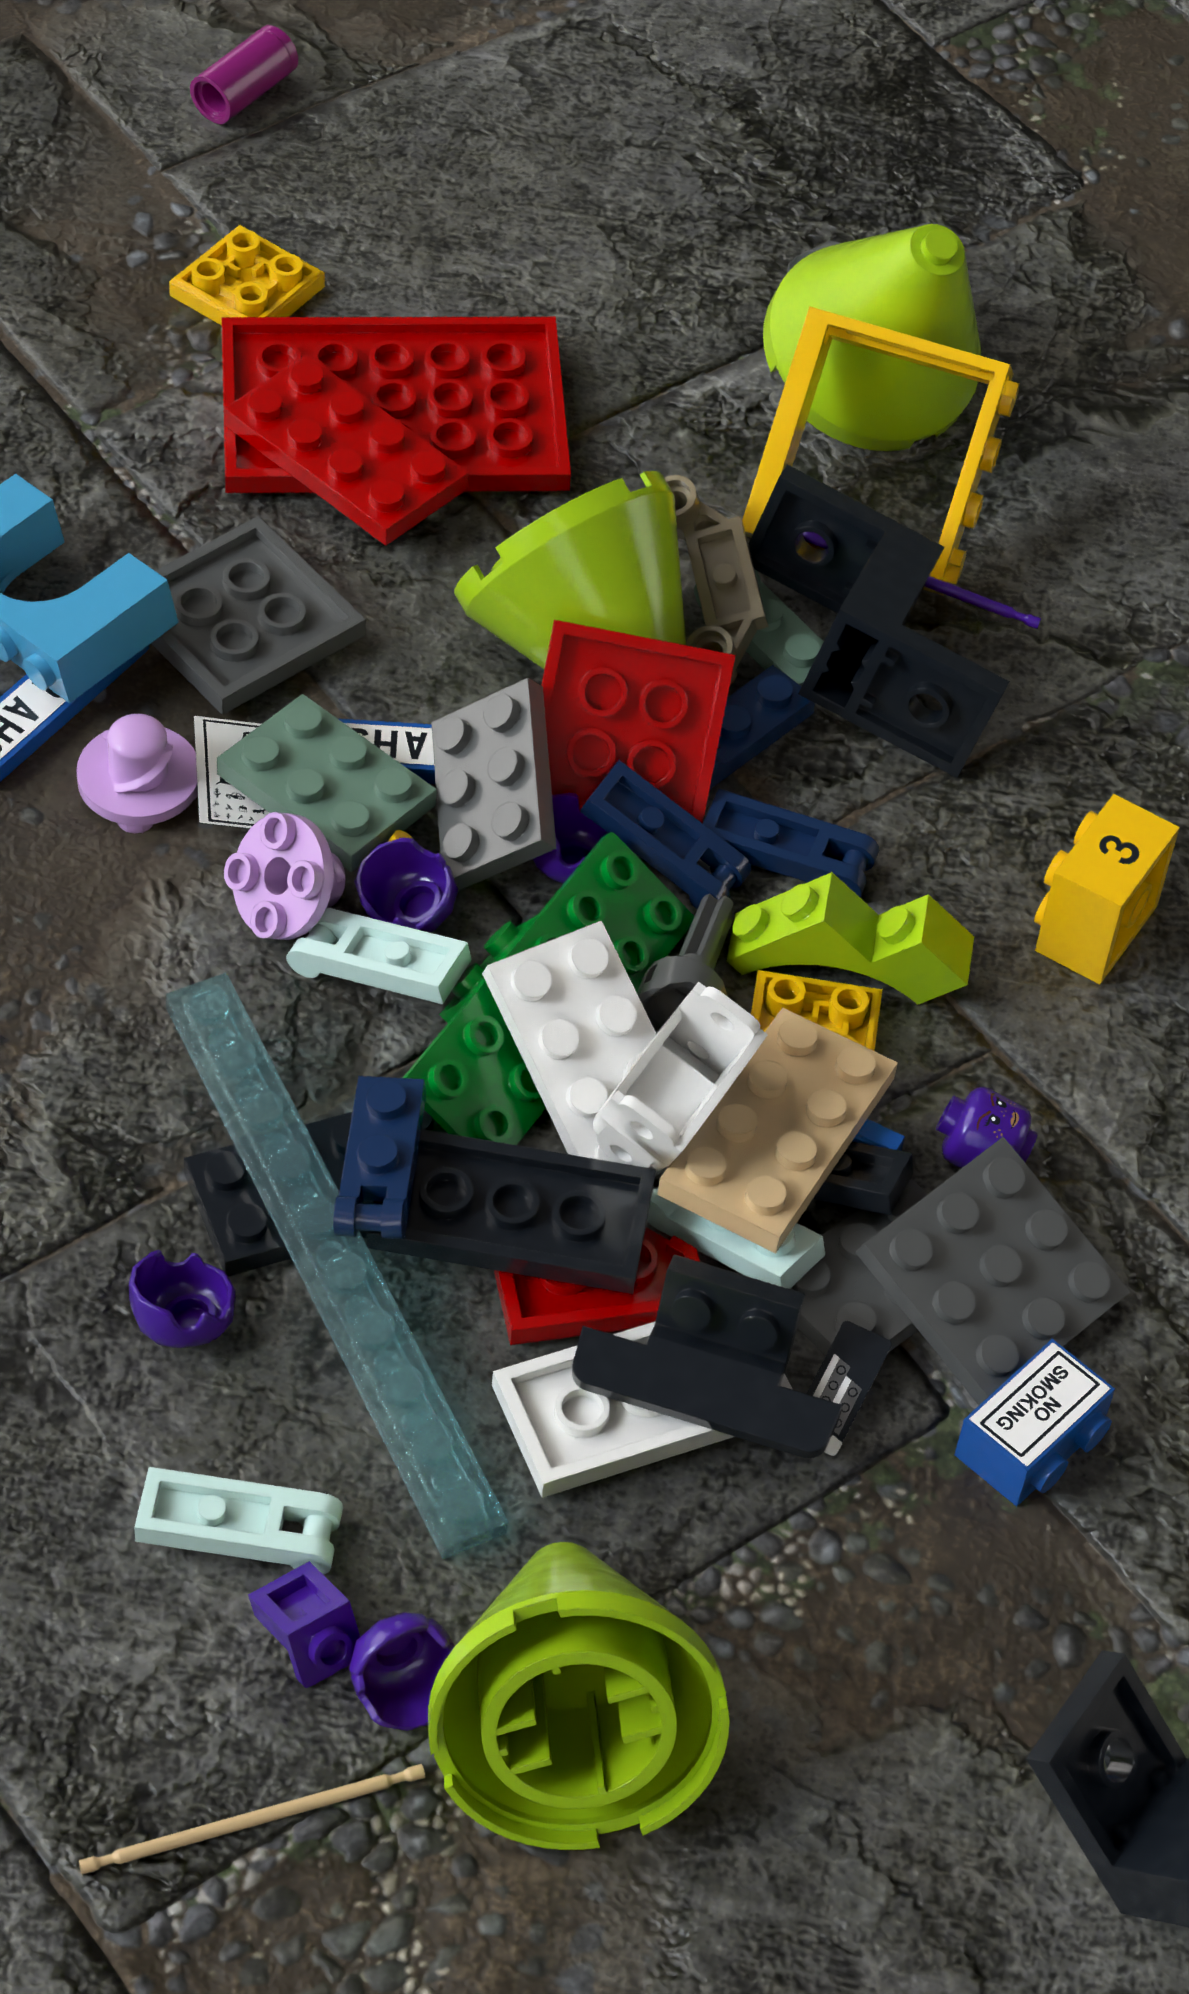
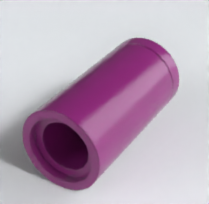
(244, 74)

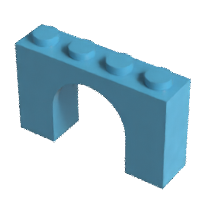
(87, 633)

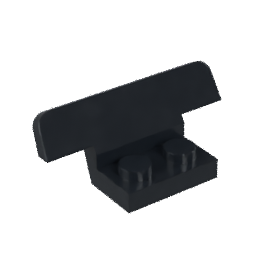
(714, 1361)

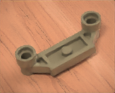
(721, 573)

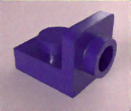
(309, 1621)

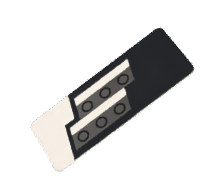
(849, 1374)

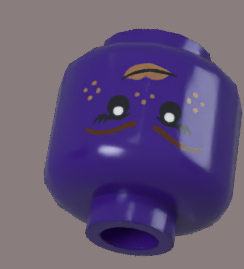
(980, 1122)

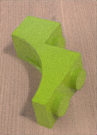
(827, 924)

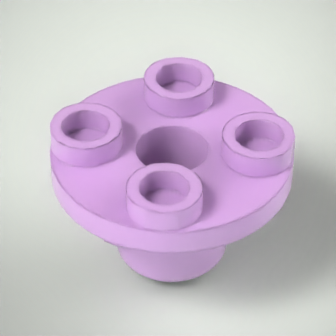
(137, 773)
(284, 876)

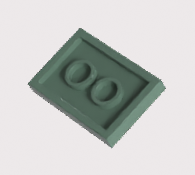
(330, 774)

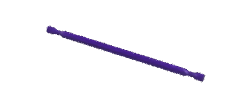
(956, 592)

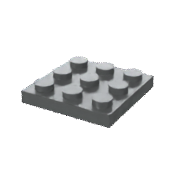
(251, 615)
(991, 1270)

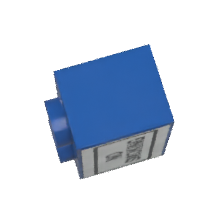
(1036, 1423)

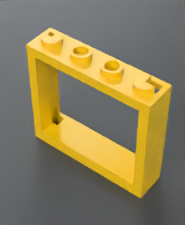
(801, 387)

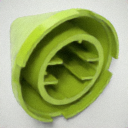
(897, 281)
(589, 563)
(576, 1708)

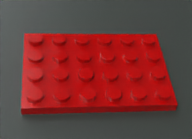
(464, 384)

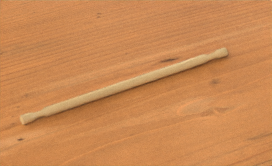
(251, 1819)

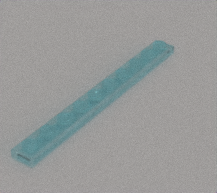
(337, 1269)

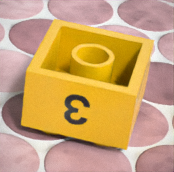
(1104, 887)

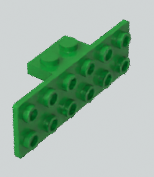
(473, 1065)

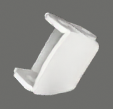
(677, 1080)

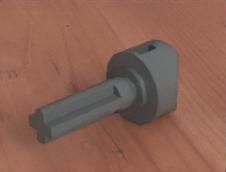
(673, 977)

